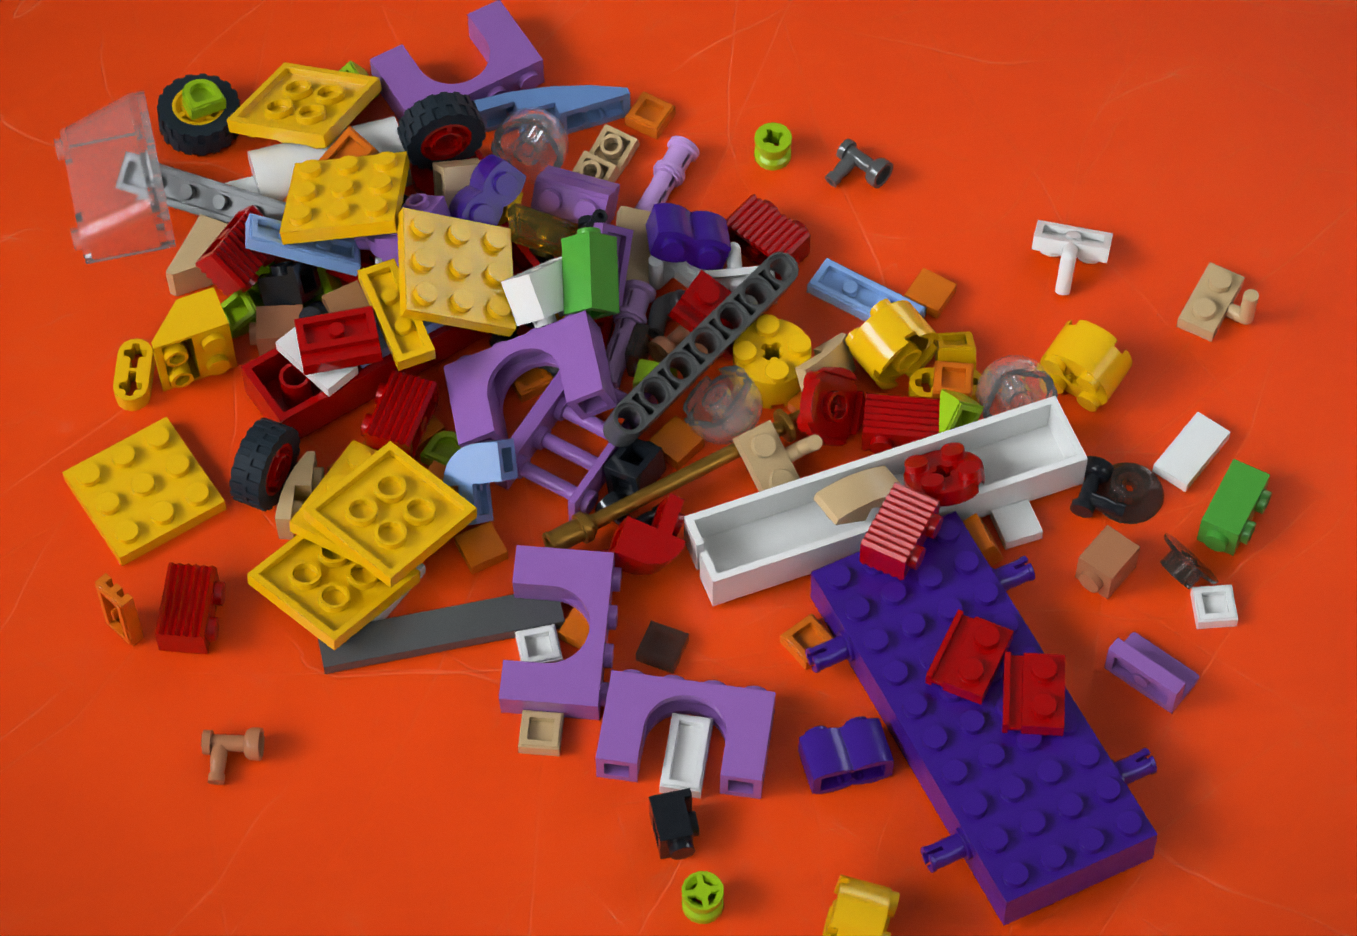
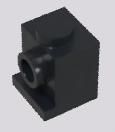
(289, 284)
(634, 467)
(674, 823)

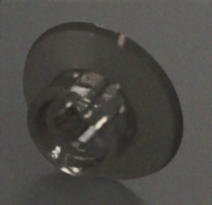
(1141, 502)
(1184, 564)

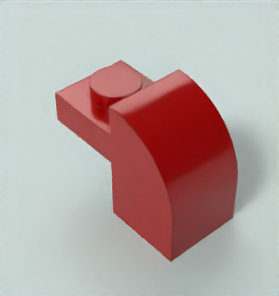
(649, 548)

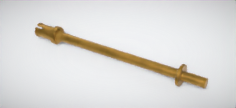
(584, 526)

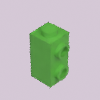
(590, 273)
(1233, 508)

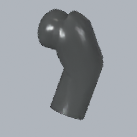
(659, 312)

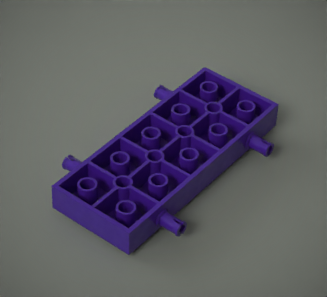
(1020, 808)

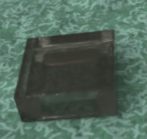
(637, 347)
(662, 647)

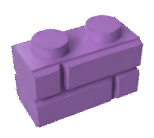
(573, 194)

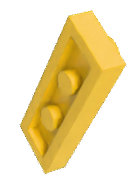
(404, 336)

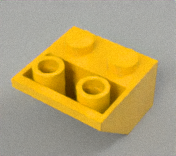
(193, 341)

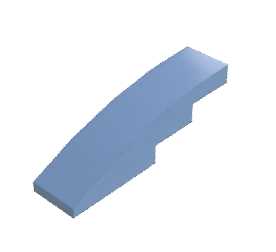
(574, 106)

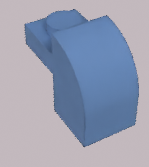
(476, 467)

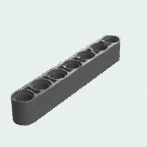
(690, 360)

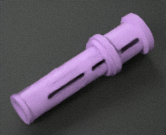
(669, 171)
(633, 310)

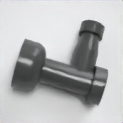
(876, 170)

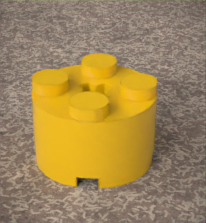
(892, 342)
(770, 355)
(1086, 363)
(860, 909)

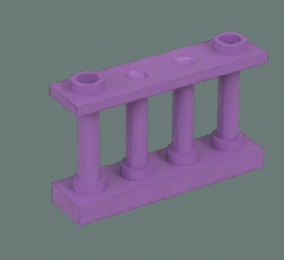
(536, 434)

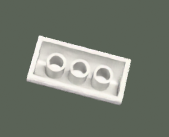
(275, 164)

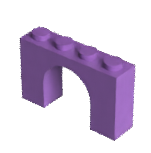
(509, 54)
(481, 380)
(574, 684)
(641, 701)

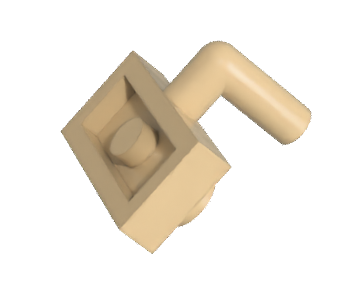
(1214, 301)
(768, 459)

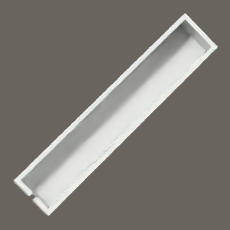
(788, 535)

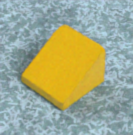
(956, 347)

